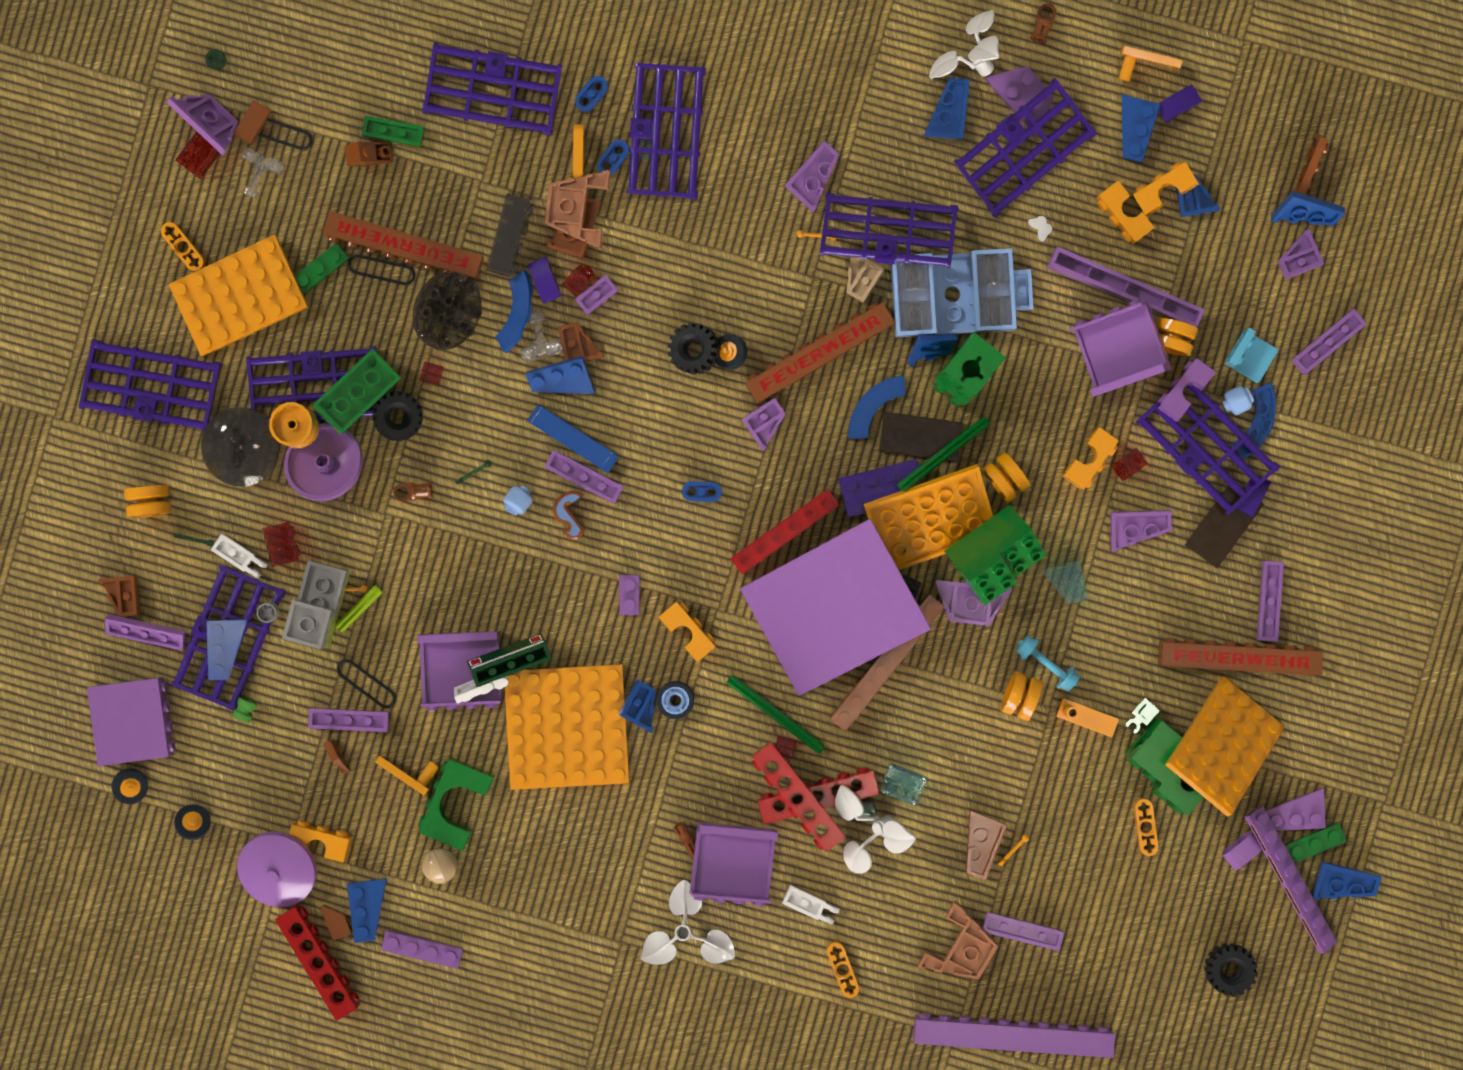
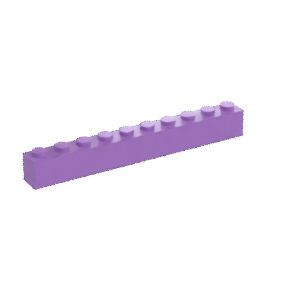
(1013, 1035)

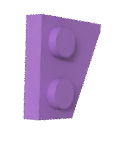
(1301, 257)
(764, 422)

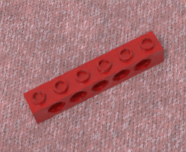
(784, 531)
(771, 753)
(867, 789)
(296, 939)

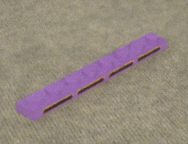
(1290, 879)

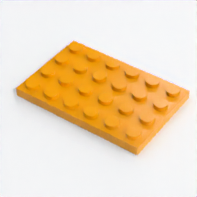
(238, 295)
(930, 515)
(1225, 746)

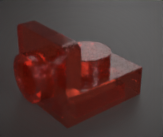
(579, 279)
(1129, 464)

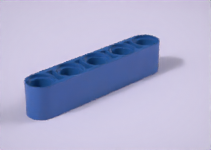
(573, 438)

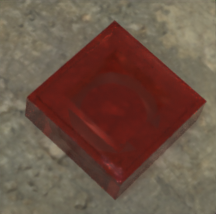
(431, 373)
(786, 746)

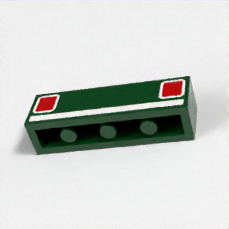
(509, 660)

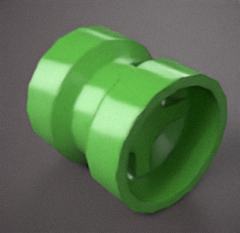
(244, 709)

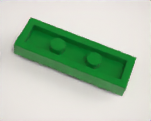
(393, 131)
(321, 268)
(1315, 842)

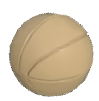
(439, 865)

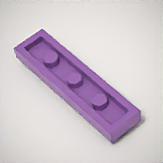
(1328, 342)
(584, 477)
(1270, 601)
(145, 632)
(348, 720)
(1023, 931)
(422, 949)

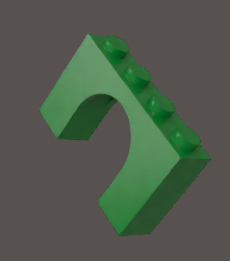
(435, 822)

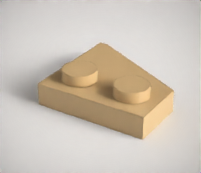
(862, 278)

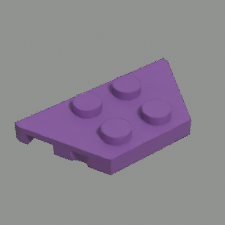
(1017, 89)
(207, 118)
(964, 606)

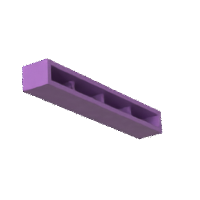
(1122, 286)

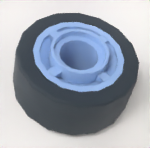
(675, 711)

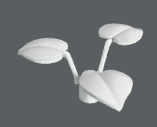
(980, 55)
(896, 835)
(659, 948)

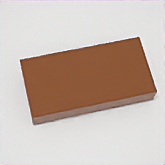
(252, 122)

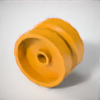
(1173, 336)
(296, 415)
(1008, 475)
(147, 501)
(1021, 696)

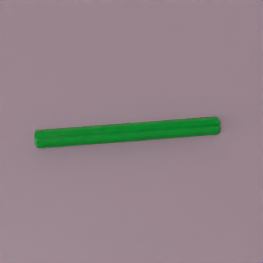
(943, 454)
(775, 714)

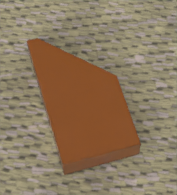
(336, 756)
(336, 922)

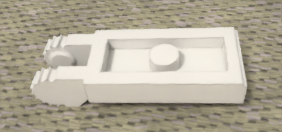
(237, 555)
(469, 690)
(808, 904)

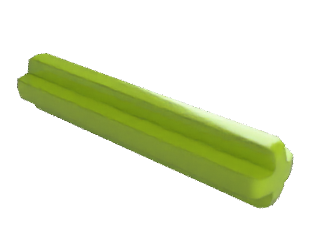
(358, 608)

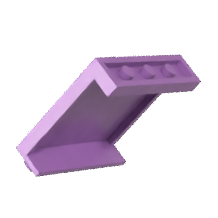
(1121, 347)
(445, 667)
(131, 721)
(732, 863)

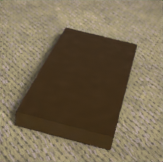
(917, 435)
(1220, 532)

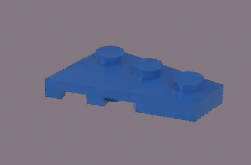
(950, 113)
(1137, 126)

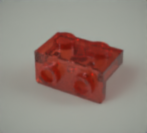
(197, 155)
(281, 544)

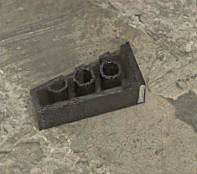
(510, 233)

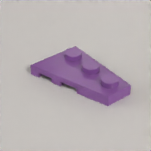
(1300, 813)

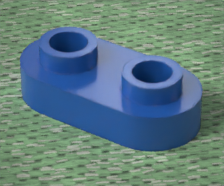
(588, 92)
(612, 158)
(701, 491)

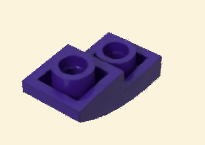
(1179, 102)
(544, 280)
(1252, 502)

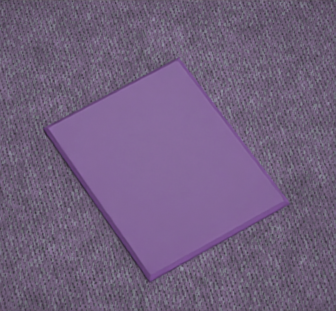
(835, 607)

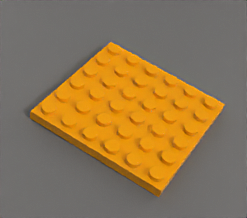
(566, 727)

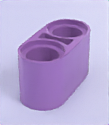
(1242, 850)

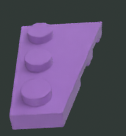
(812, 176)
(1135, 526)

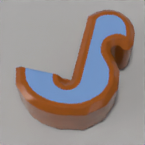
(565, 515)

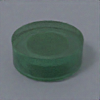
(215, 59)

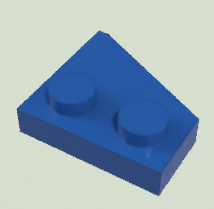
(1196, 201)
(931, 347)
(639, 706)

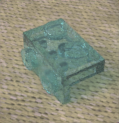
(903, 784)

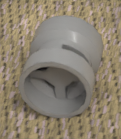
(268, 615)

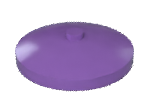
(326, 466)
(277, 869)

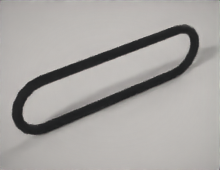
(285, 143)
(382, 261)
(371, 677)

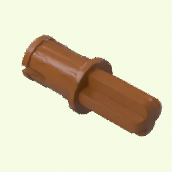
(686, 838)

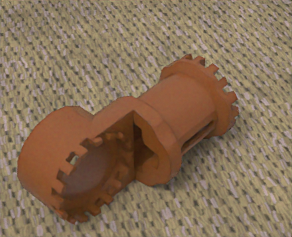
(1043, 23)
(413, 492)

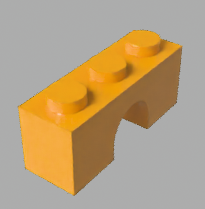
(1149, 196)
(1131, 228)
(1102, 446)
(677, 616)
(336, 843)

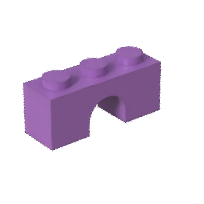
(1196, 375)

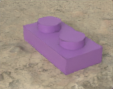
(596, 295)
(629, 594)

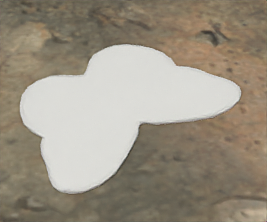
(1042, 226)

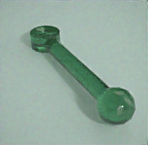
(487, 463)
(210, 543)

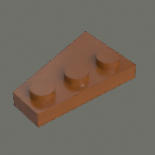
(569, 245)

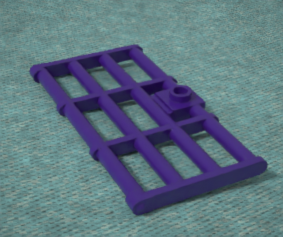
(494, 73)
(650, 130)
(1015, 135)
(887, 244)
(312, 371)
(147, 401)
(1197, 454)
(200, 631)

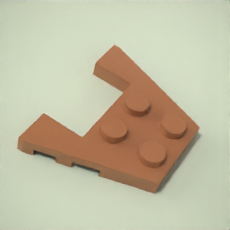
(568, 206)
(969, 951)

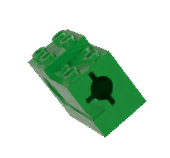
(968, 370)
(356, 392)
(995, 554)
(1151, 753)

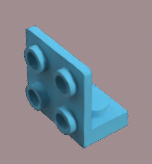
(1251, 356)

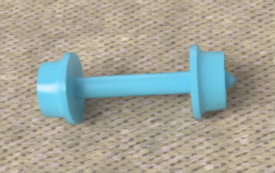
(1068, 678)

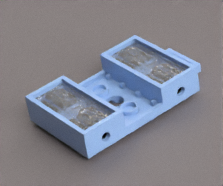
(987, 298)

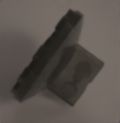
(446, 309)
(239, 447)

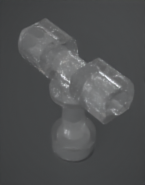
(261, 165)
(541, 345)

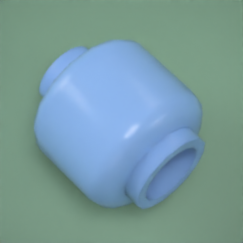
(1238, 400)
(517, 500)

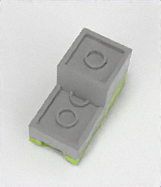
(318, 605)

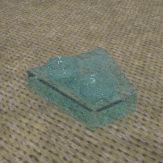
(1068, 581)

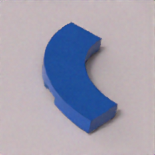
(520, 312)
(871, 402)
(1263, 418)

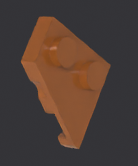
(577, 343)
(123, 594)

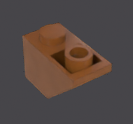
(368, 154)

